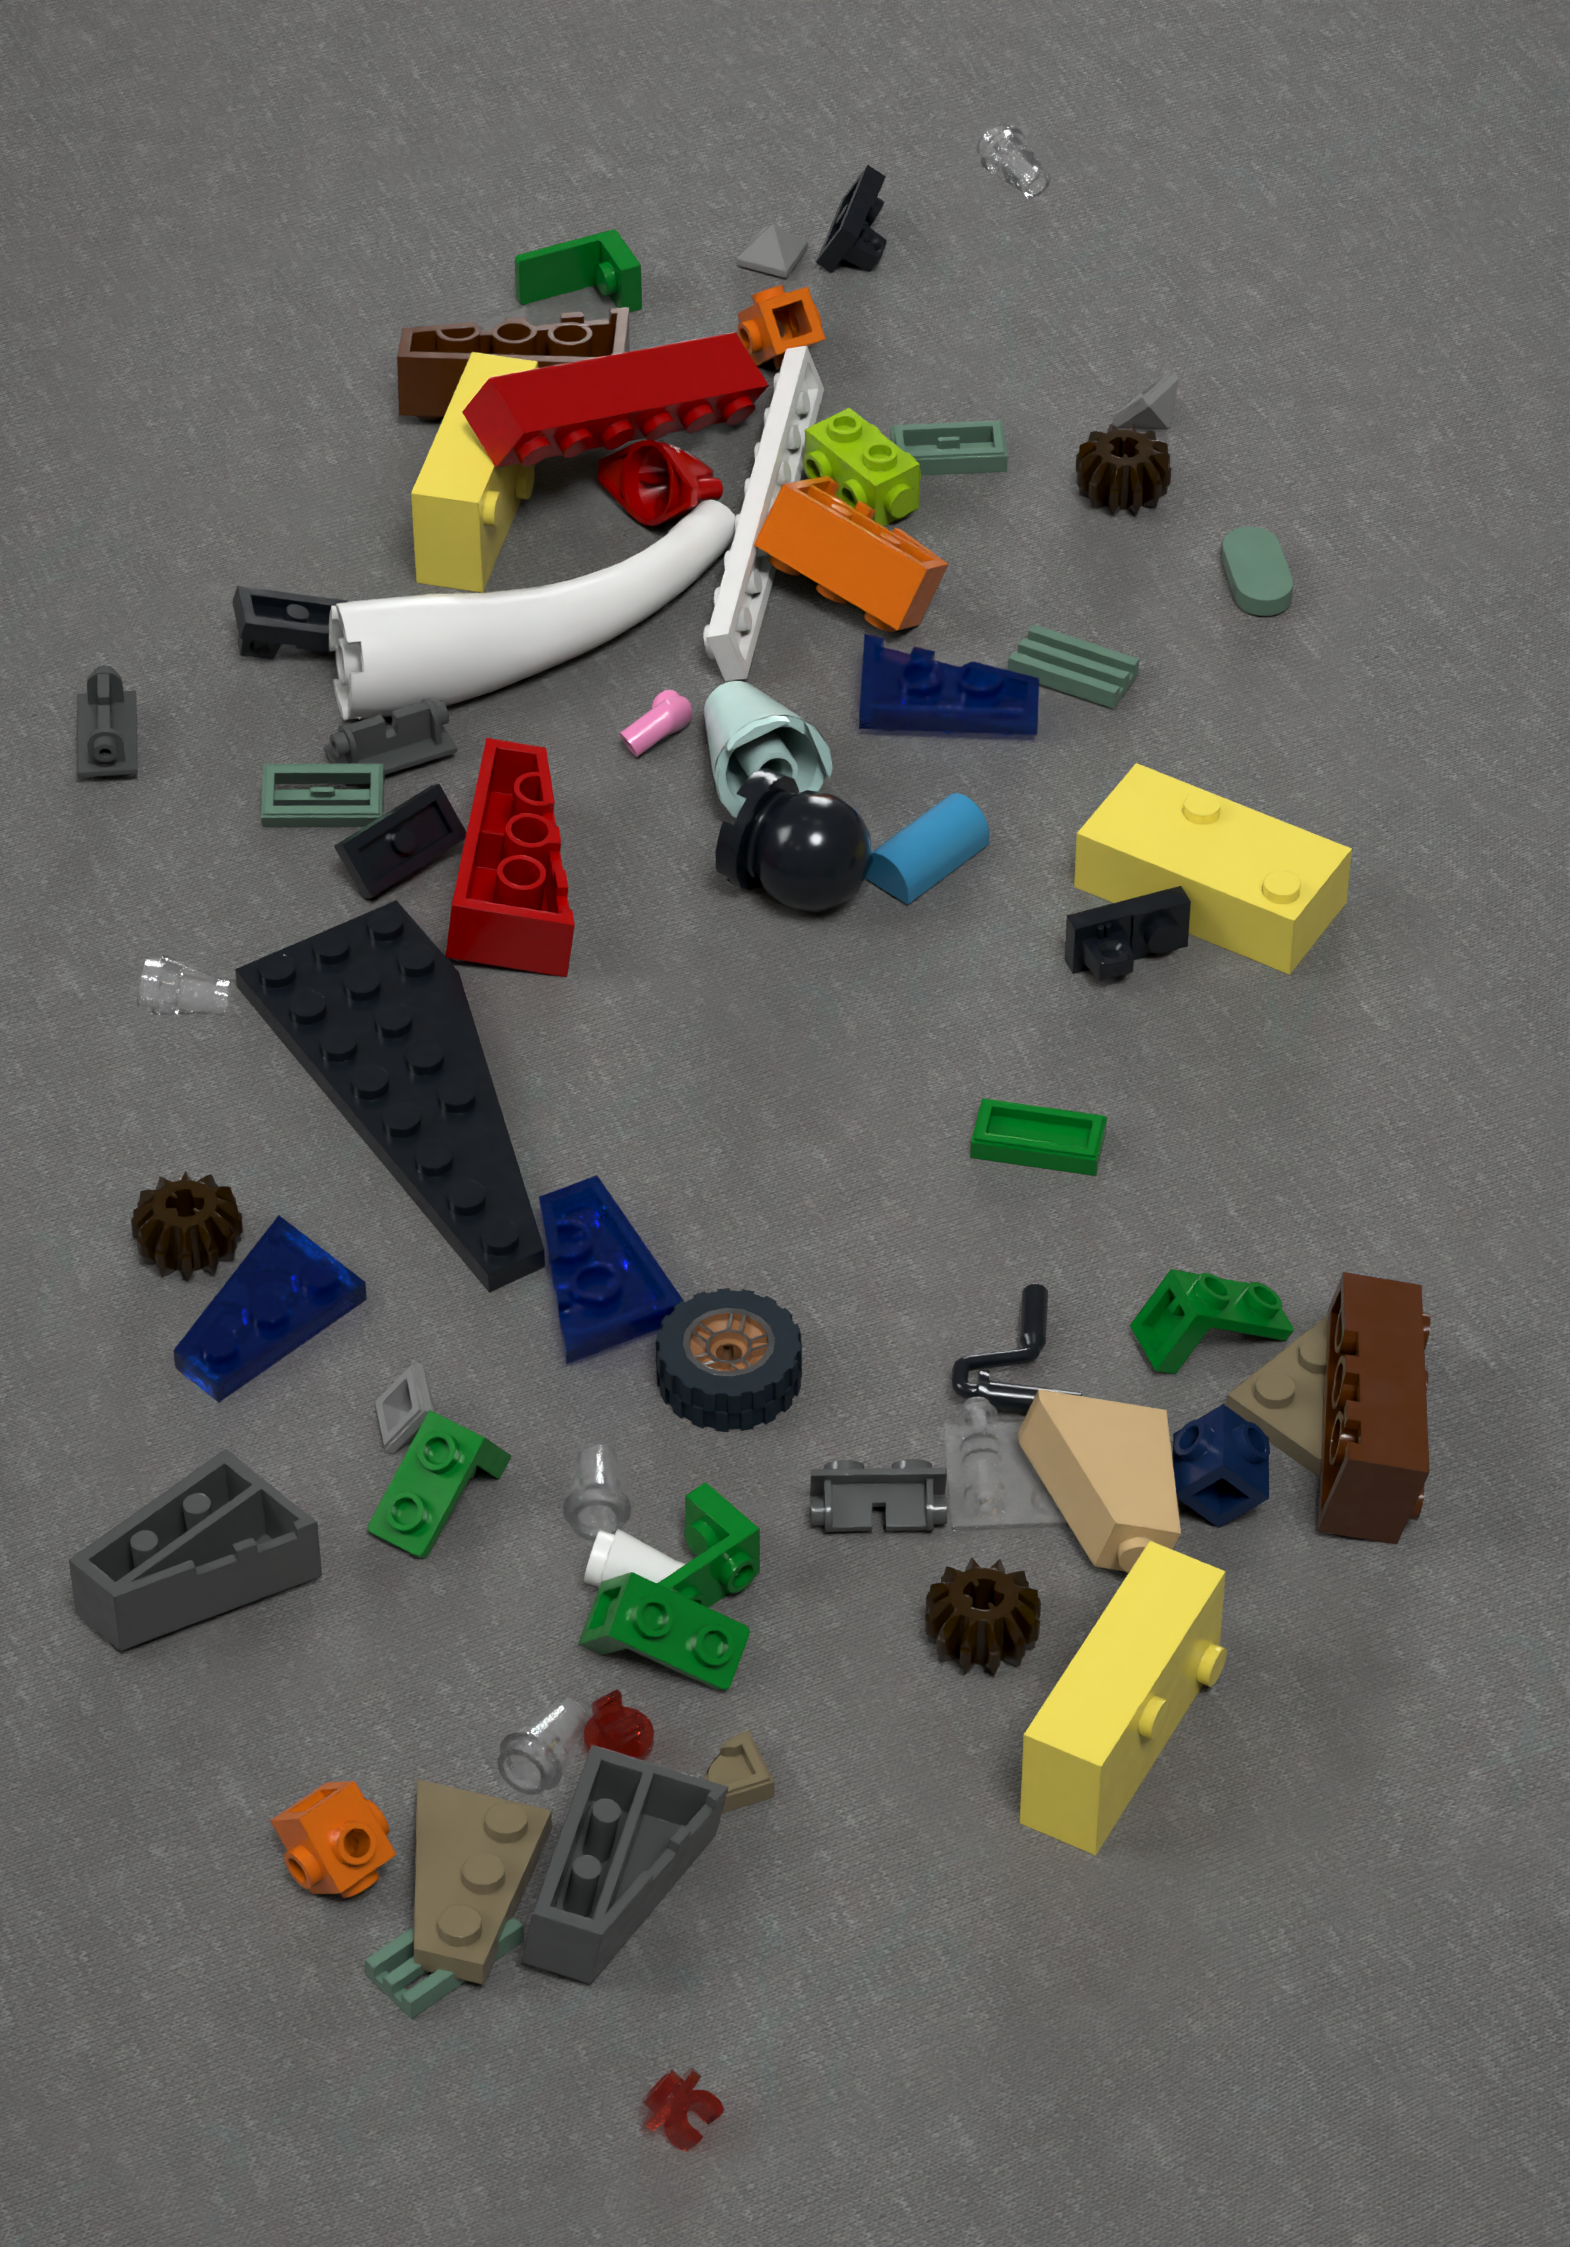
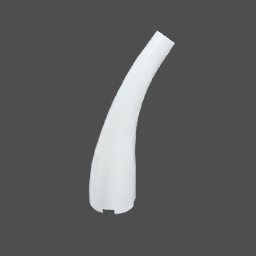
(479, 642)

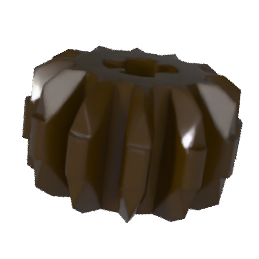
(1123, 469)
(187, 1225)
(982, 1616)

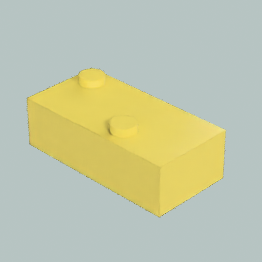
(460, 496)
(1248, 875)
(1122, 1697)

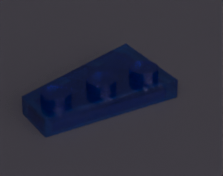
(934, 696)
(600, 1271)
(266, 1310)

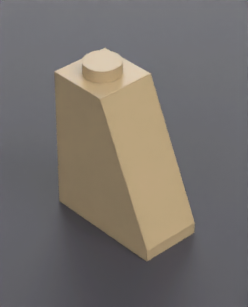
(1105, 1472)

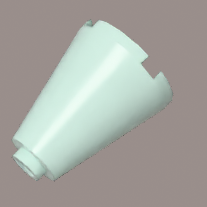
(757, 732)

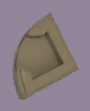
(743, 1772)

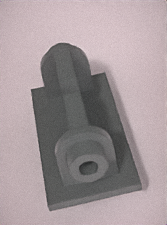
(106, 726)
(411, 740)
(903, 1490)

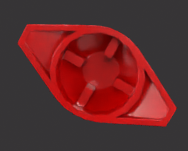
(657, 481)

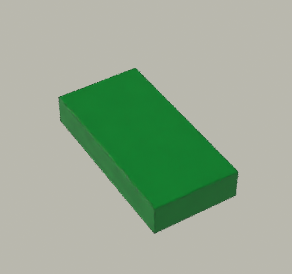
(1038, 1137)

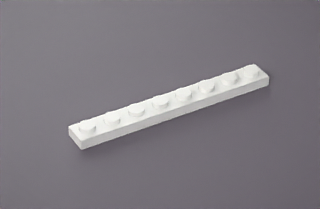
(778, 460)

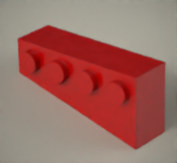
(511, 876)

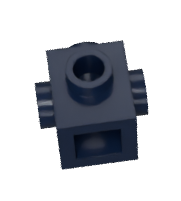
(1221, 1465)

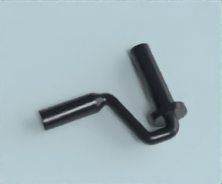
(1032, 1339)

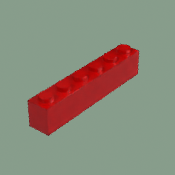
(615, 399)

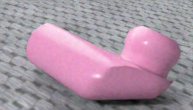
(668, 715)

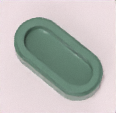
(1257, 571)

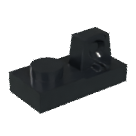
(850, 231)
(278, 618)
(401, 841)
(1118, 933)

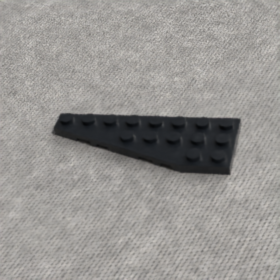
(400, 1057)

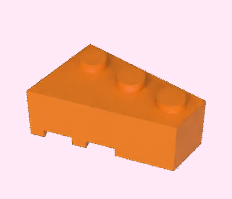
(850, 554)

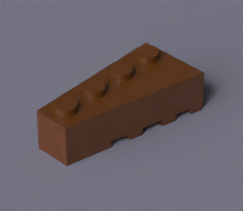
(436, 355)
(1374, 1409)

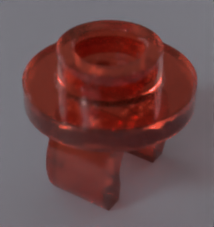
(619, 1728)
(670, 2102)

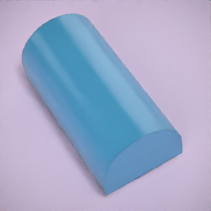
(929, 848)

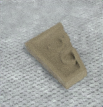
(1289, 1398)
(470, 1874)

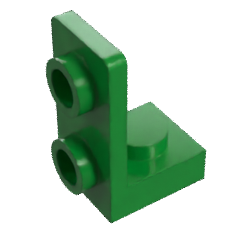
(580, 264)
(1192, 1303)
(431, 1483)
(724, 1547)
(666, 1629)

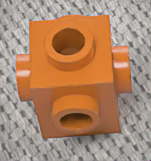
(779, 323)
(334, 1840)

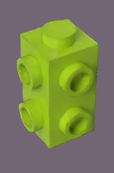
(864, 465)

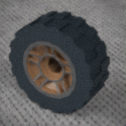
(729, 1359)

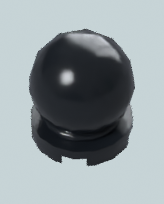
(800, 845)

